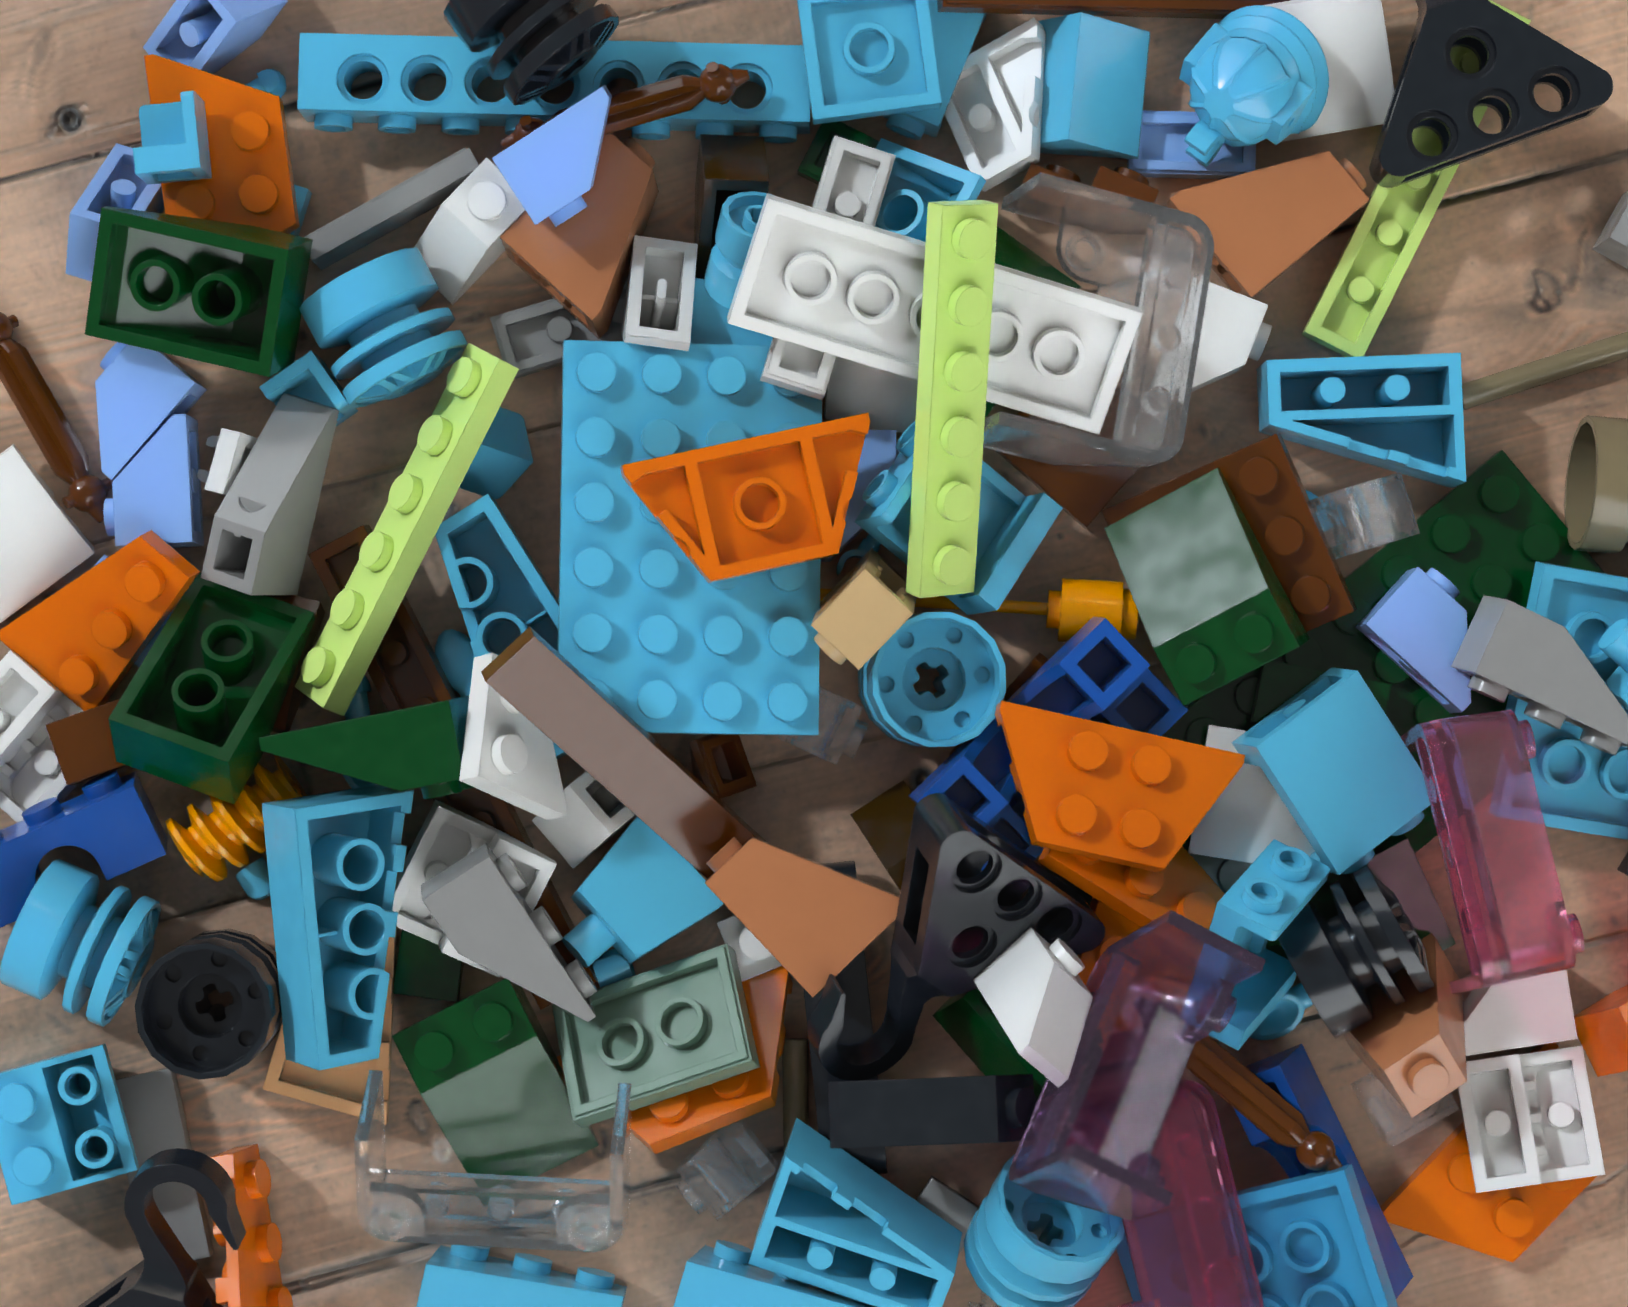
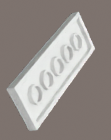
(860, 299)

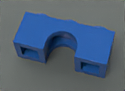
(108, 821)

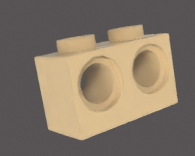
(862, 611)

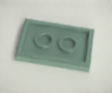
(659, 1033)

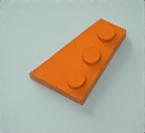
(102, 620)
(1140, 892)
(252, 1271)

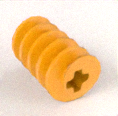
(232, 826)

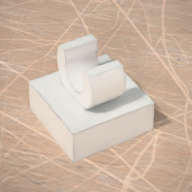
(230, 454)

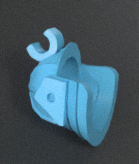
(1253, 81)

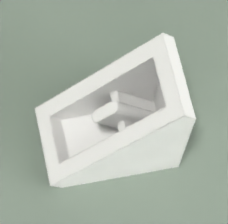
(660, 293)

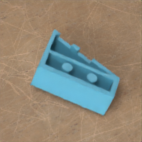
(1371, 409)
(852, 1230)
(473, 1279)

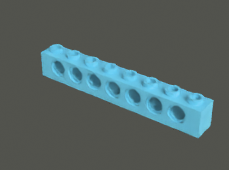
(335, 60)

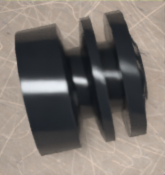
(539, 39)
(1354, 951)
(183, 1025)

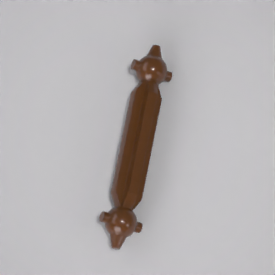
(655, 100)
(49, 424)
(1261, 1105)

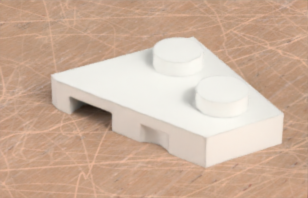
(1000, 104)
(508, 752)

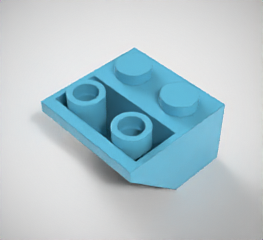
(62, 1125)

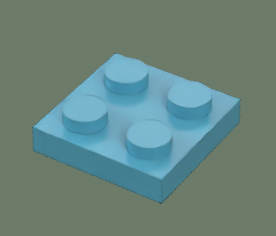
(868, 58)

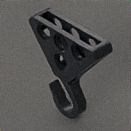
(1442, 98)
(951, 929)
(168, 1272)

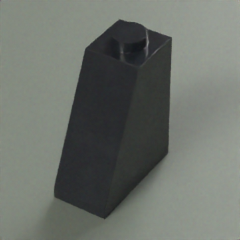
(930, 1111)

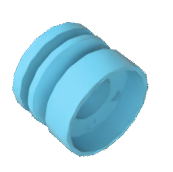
(379, 317)
(967, 684)
(90, 946)
(1036, 1247)

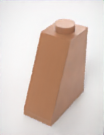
(1273, 216)
(590, 254)
(799, 908)
(1421, 1042)

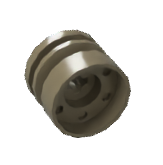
(1598, 486)

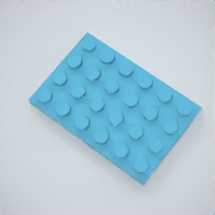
(630, 601)

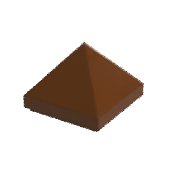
(721, 764)

